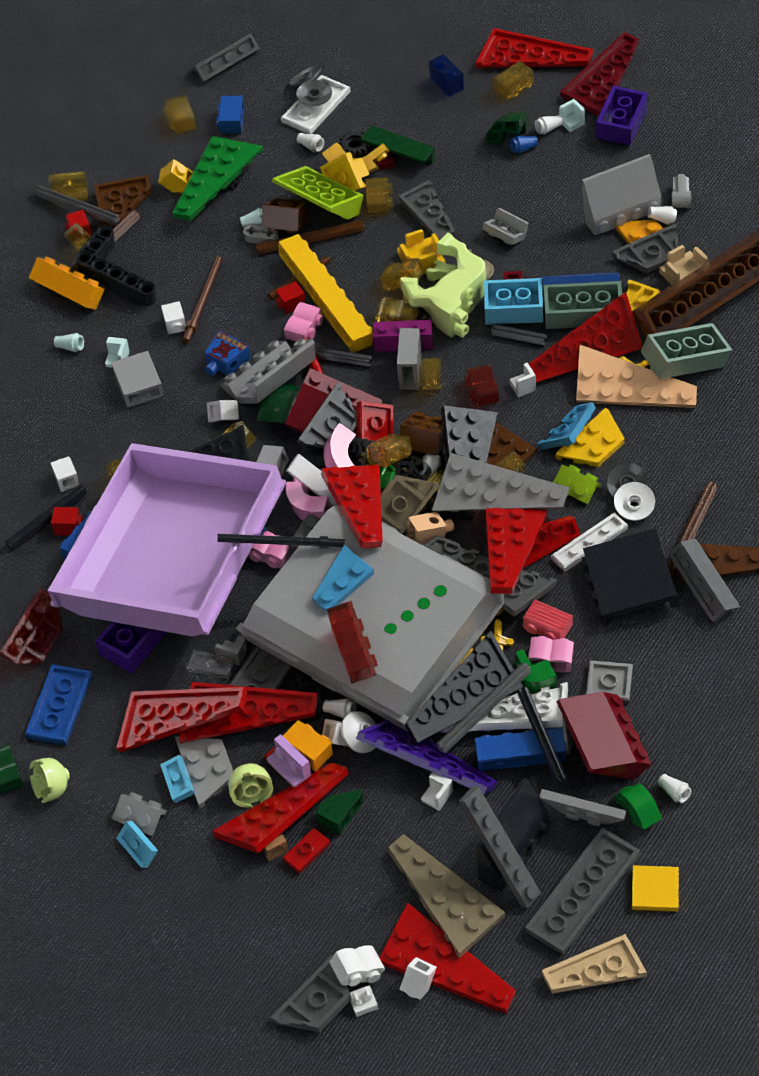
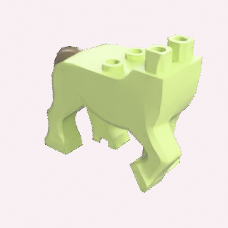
(456, 291)

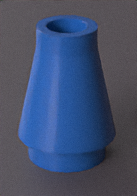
(522, 143)

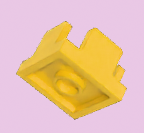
(346, 171)
(420, 248)

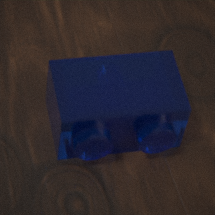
(446, 75)

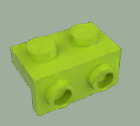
(579, 485)

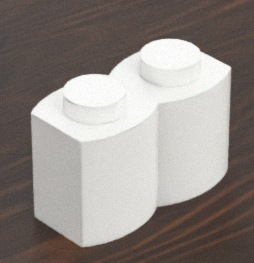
(357, 965)

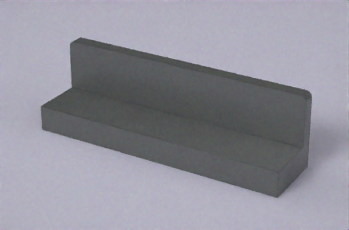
(225, 57)
(703, 579)

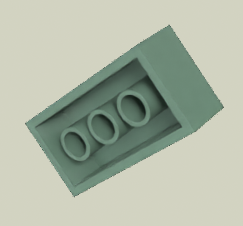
(576, 302)
(686, 350)

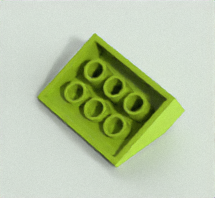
(322, 191)

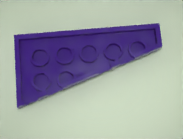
(425, 754)

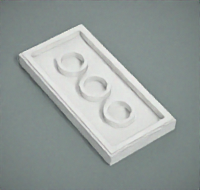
(310, 117)

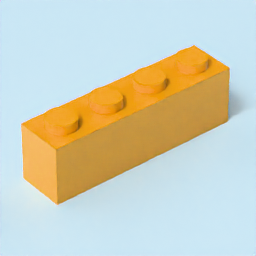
(66, 283)

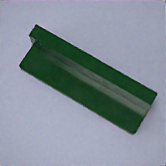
(400, 144)

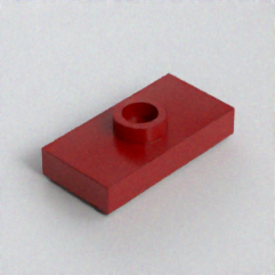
(306, 850)

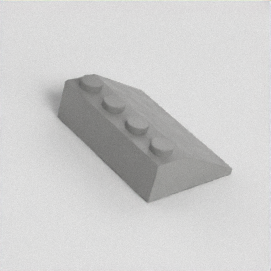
(620, 194)

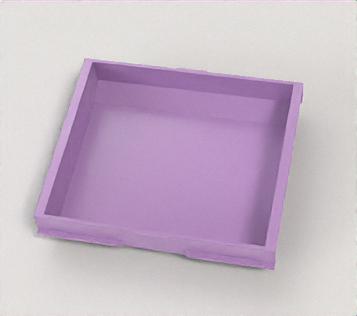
(153, 542)

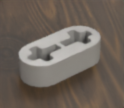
(259, 234)

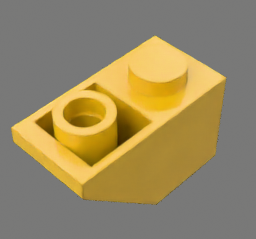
(175, 176)

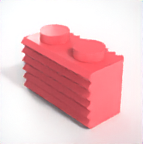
(547, 621)

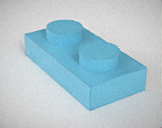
(177, 778)
(137, 844)

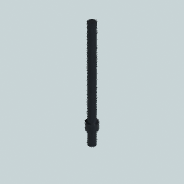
(323, 541)

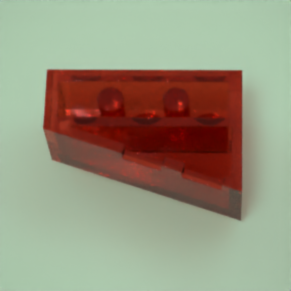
(351, 642)

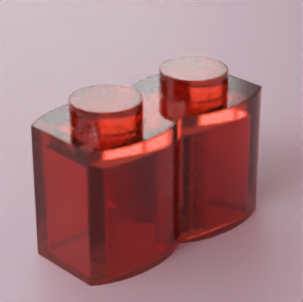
(482, 385)

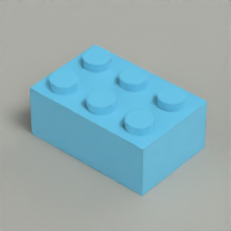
(513, 301)

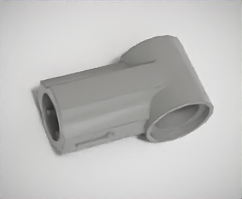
(681, 195)

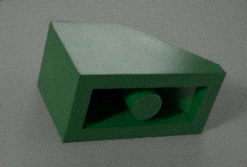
(339, 810)

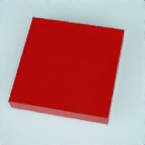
(374, 420)

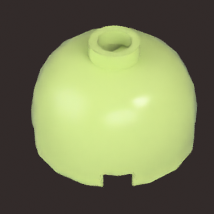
(48, 779)
(249, 784)

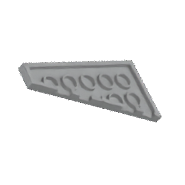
(479, 486)

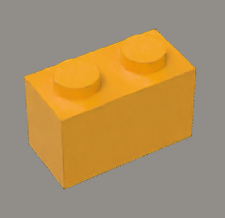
(310, 744)

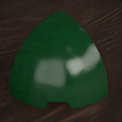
(509, 123)
(278, 405)

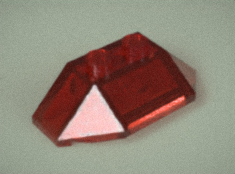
(33, 631)

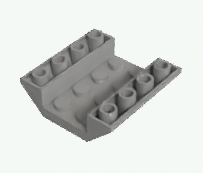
(268, 370)

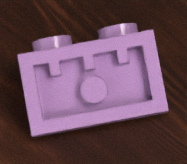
(289, 762)

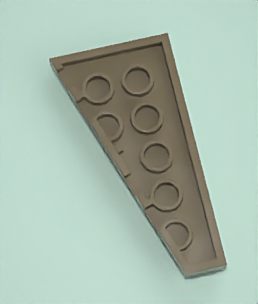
(449, 900)

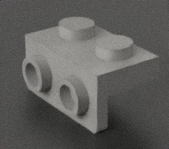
(506, 227)
(142, 813)

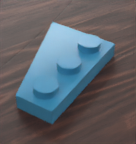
(570, 429)
(342, 579)

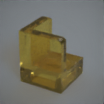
(77, 236)

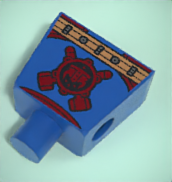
(225, 354)

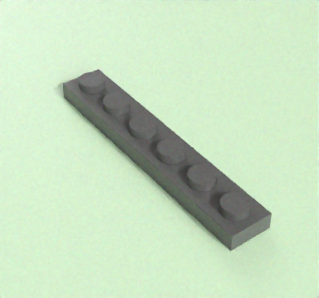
(500, 847)

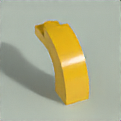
(378, 154)

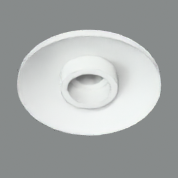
(636, 493)
(351, 725)

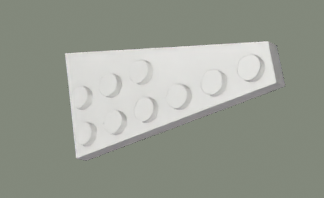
(511, 715)

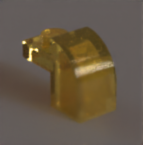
(431, 373)

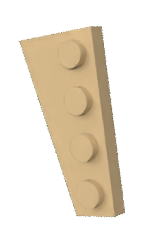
(598, 966)

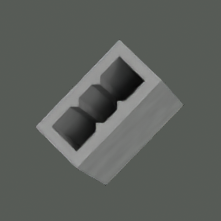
(409, 359)
(137, 379)

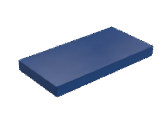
(580, 278)
(58, 705)

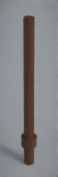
(192, 324)

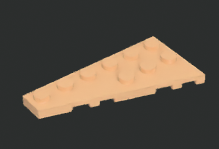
(616, 381)

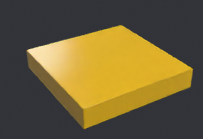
(655, 888)

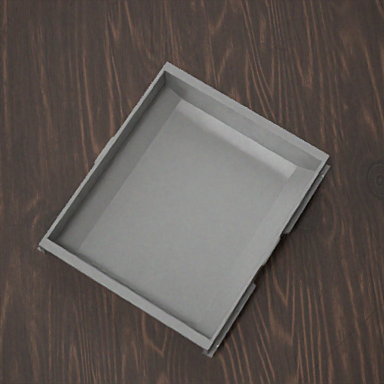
(410, 660)

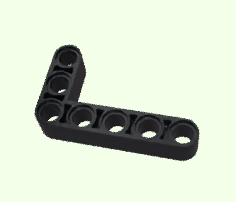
(92, 264)

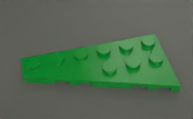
(215, 171)

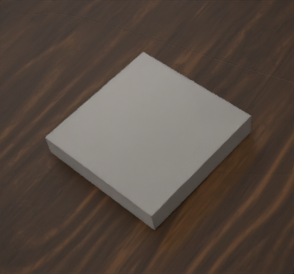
(610, 678)

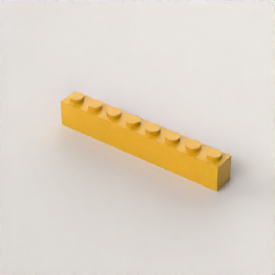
(326, 293)

